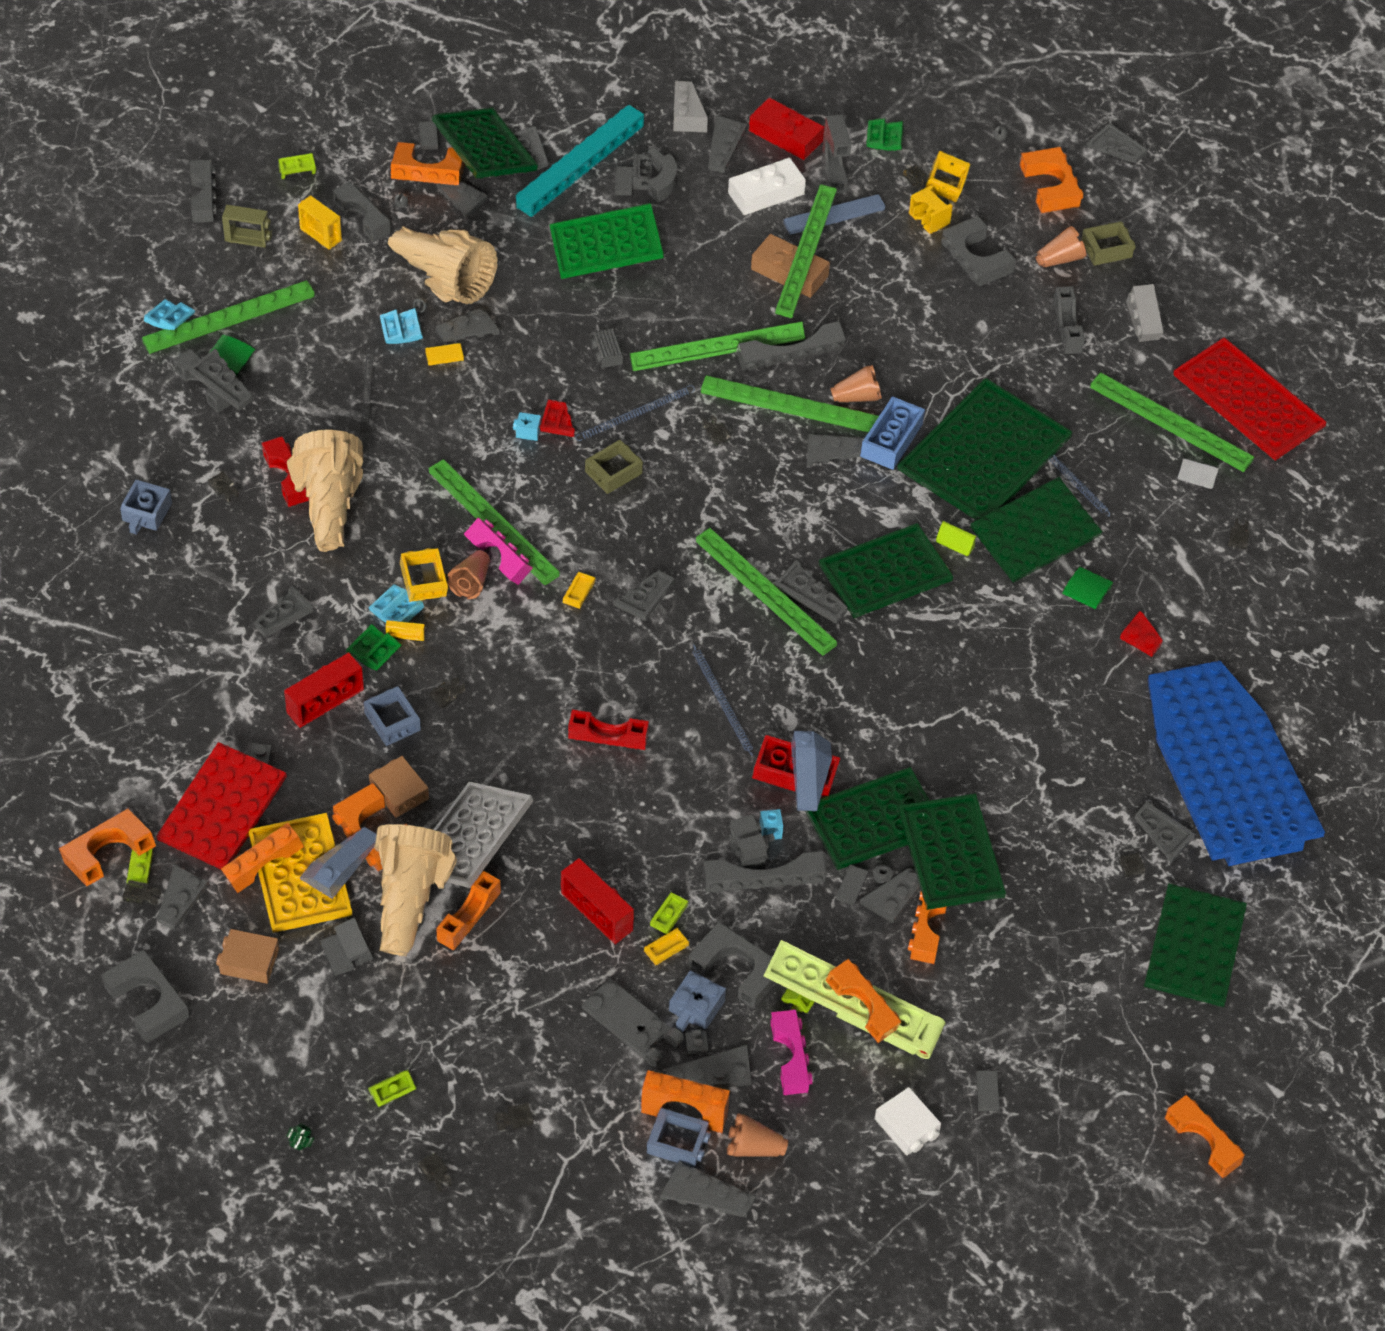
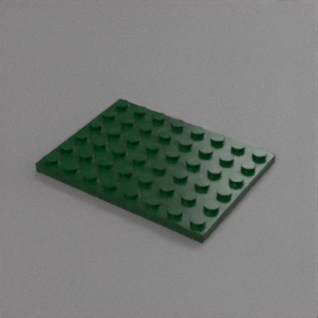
(984, 450)

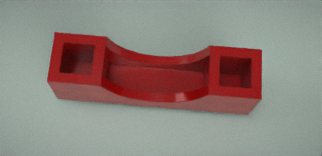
(276, 455)
(586, 727)

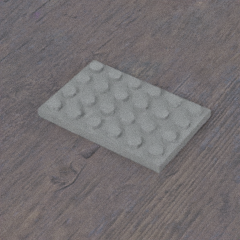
(479, 826)

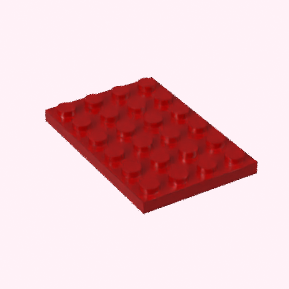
(221, 806)

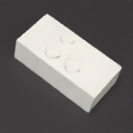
(766, 186)

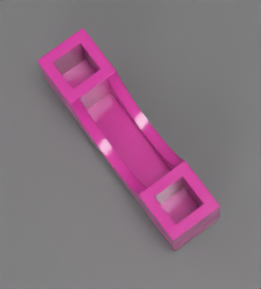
(512, 564)
(786, 1030)

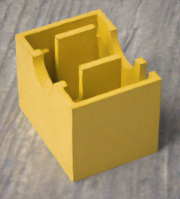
(930, 209)

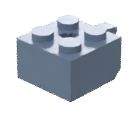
(145, 506)
(696, 1001)

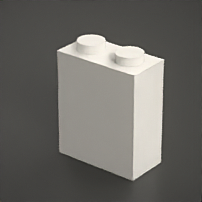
(908, 1121)

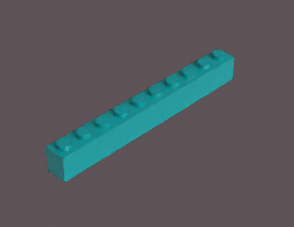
(579, 160)

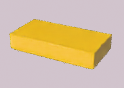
(444, 354)
(579, 590)
(405, 630)
(666, 946)

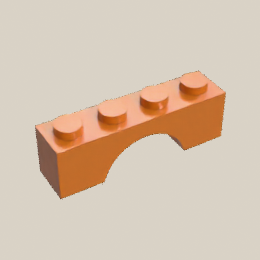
(243, 869)
(457, 926)
(925, 942)
(849, 981)
(1188, 1117)

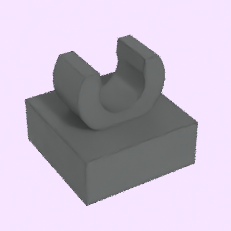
(696, 1042)

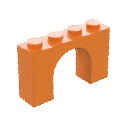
(1053, 163)
(407, 168)
(354, 810)
(121, 828)
(709, 1100)

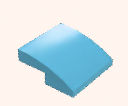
(168, 315)
(401, 327)
(395, 606)

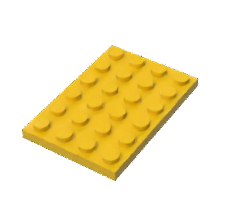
(288, 898)

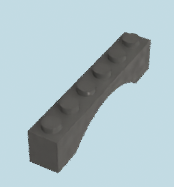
(757, 354)
(724, 876)

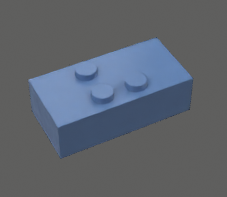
(892, 433)

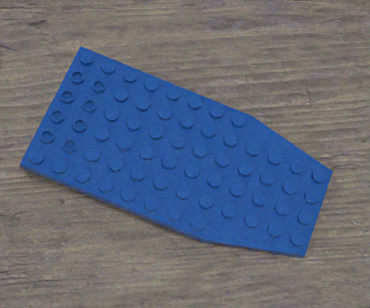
(1229, 765)

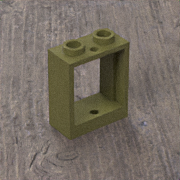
(242, 235)
(1110, 254)
(602, 478)

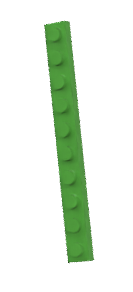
(805, 251)
(228, 316)
(714, 346)
(788, 404)
(1172, 422)
(480, 508)
(766, 591)

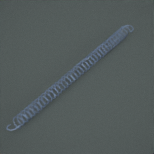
(636, 412)
(1080, 484)
(725, 711)

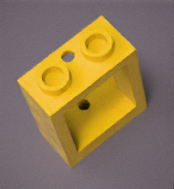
(958, 168)
(311, 214)
(428, 590)

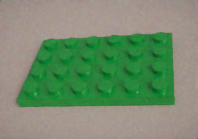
(606, 241)

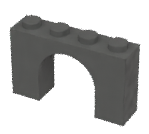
(835, 146)
(980, 269)
(724, 942)
(142, 971)

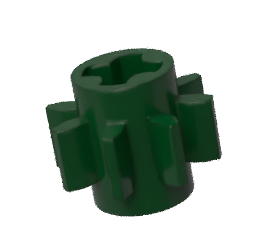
(300, 1136)

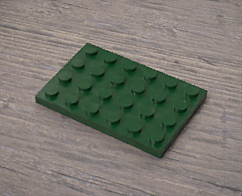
(484, 142)
(1036, 529)
(885, 570)
(866, 818)
(951, 851)
(1195, 945)

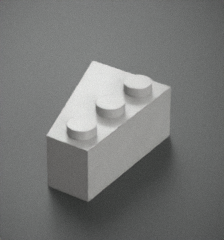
(688, 110)
(1145, 313)

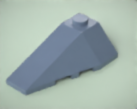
(810, 765)
(338, 864)

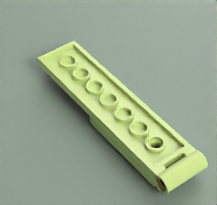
(807, 977)

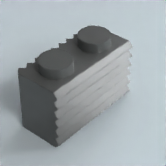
(607, 348)

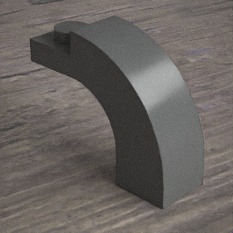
(665, 183)

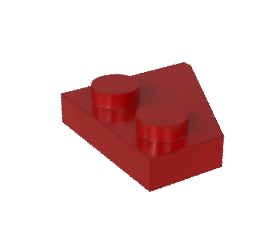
(556, 419)
(1142, 635)

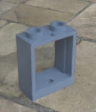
(398, 730)
(673, 1153)

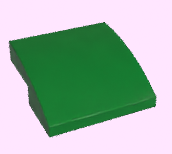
(885, 135)
(233, 352)
(1087, 587)
(373, 648)

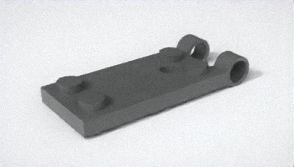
(624, 1014)

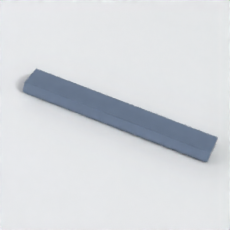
(838, 213)

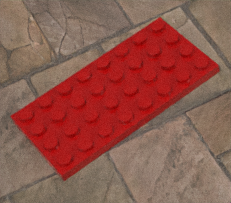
(1249, 398)

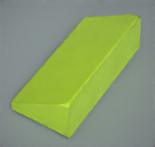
(956, 538)
(392, 1088)

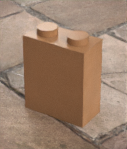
(399, 786)
(248, 956)

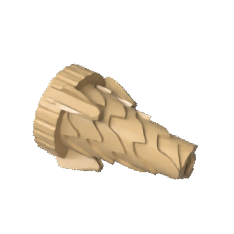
(456, 262)
(331, 471)
(410, 864)

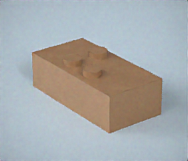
(775, 259)

